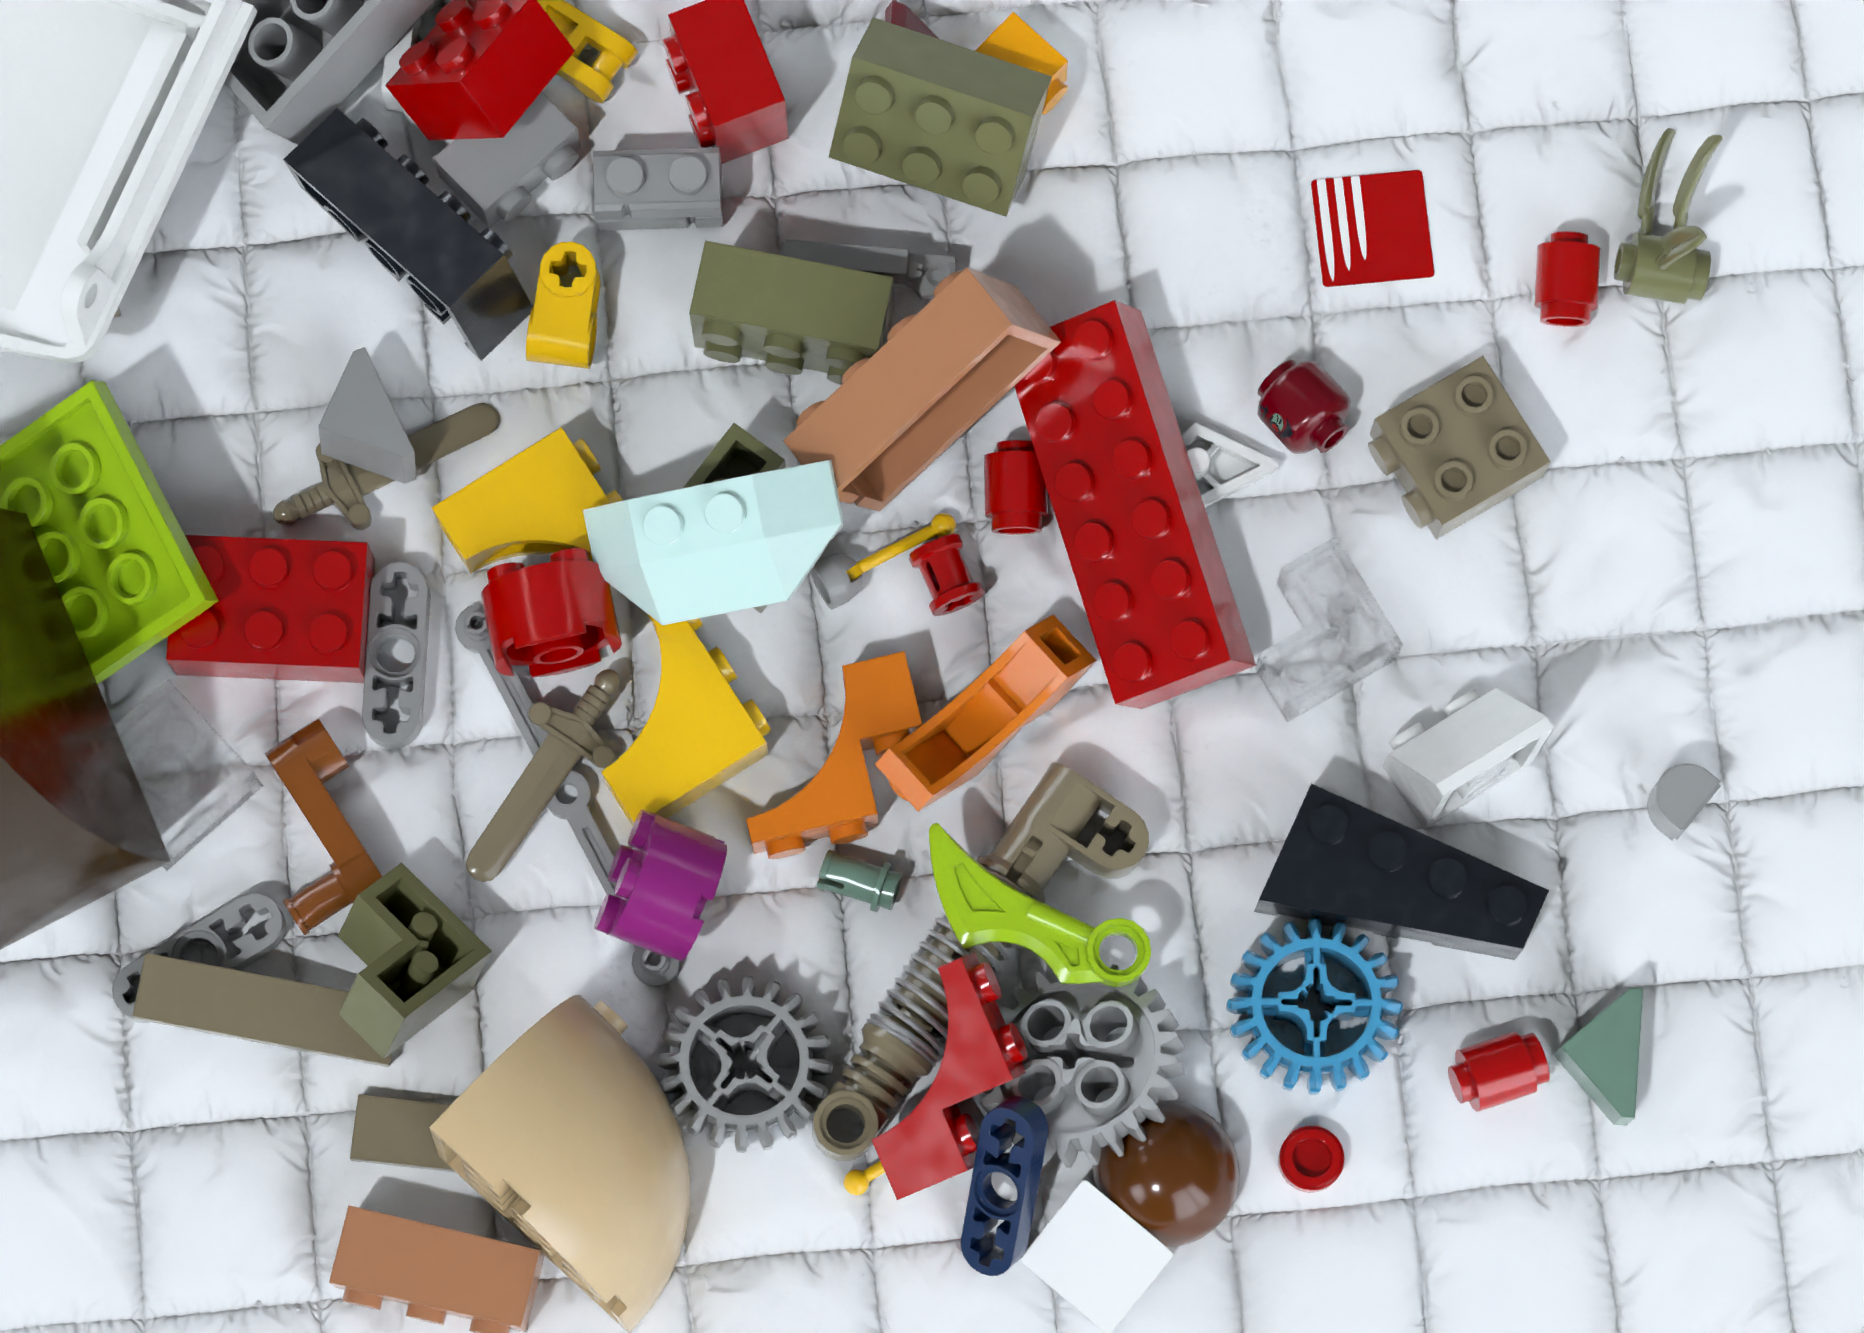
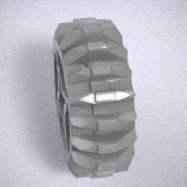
(725, 1089)

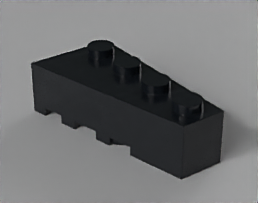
(412, 229)
(1396, 882)

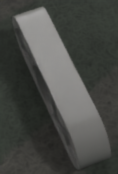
(414, 610)
(233, 920)

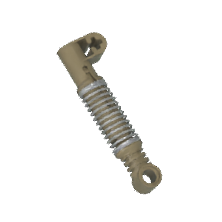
(1026, 857)

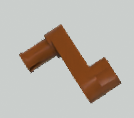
(303, 766)

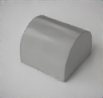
(1680, 798)

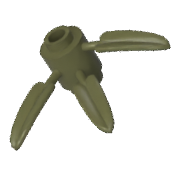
(1669, 265)

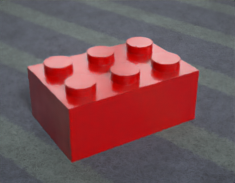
(279, 611)

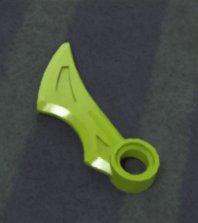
(990, 910)

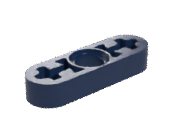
(1023, 1167)

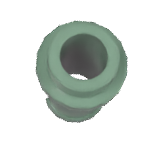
(860, 880)

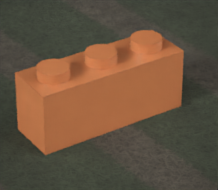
(435, 1271)

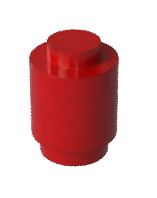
(1567, 279)
(1014, 489)
(1498, 1070)

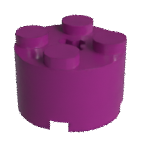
(661, 885)

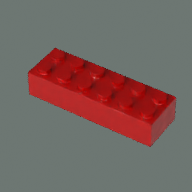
(1131, 510)

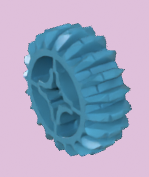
(1345, 1006)

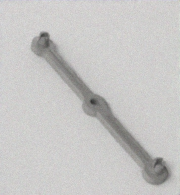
(473, 634)

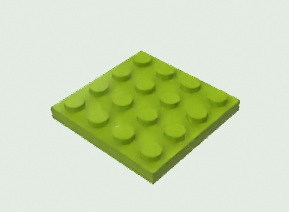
(103, 528)

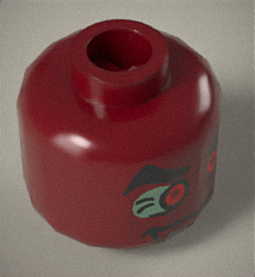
(1304, 407)

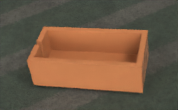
(923, 387)

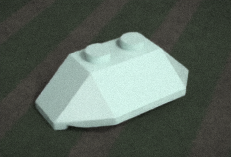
(717, 541)

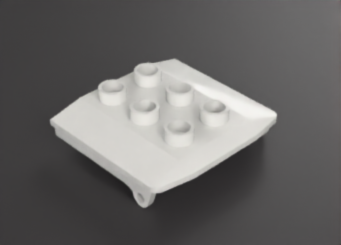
(91, 145)

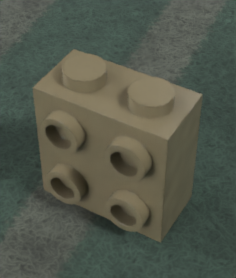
(1457, 448)

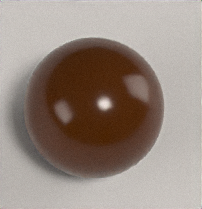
(1177, 1179)

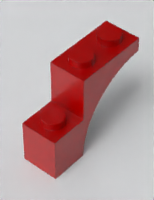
(978, 1056)

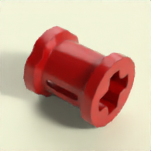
(946, 575)

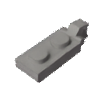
(915, 270)

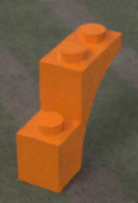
(987, 714)
(840, 799)

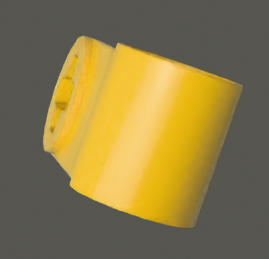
(564, 318)

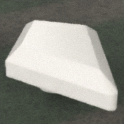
(1223, 464)

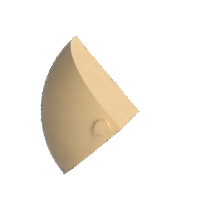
(578, 1155)

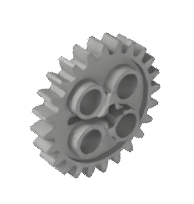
(1086, 1065)

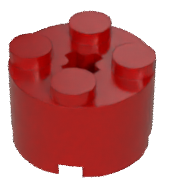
(549, 614)

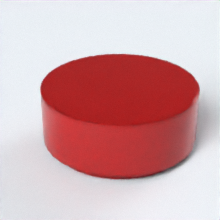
(1311, 1159)

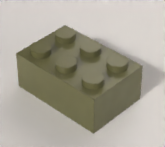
(939, 116)
(788, 311)

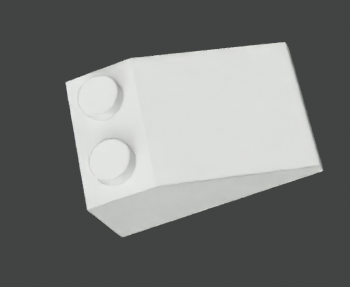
(1465, 753)

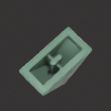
(1606, 1057)

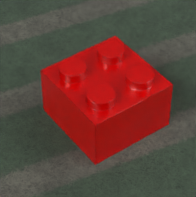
(479, 68)
(728, 76)

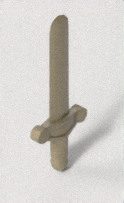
(346, 484)
(567, 741)

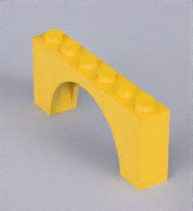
(697, 724)

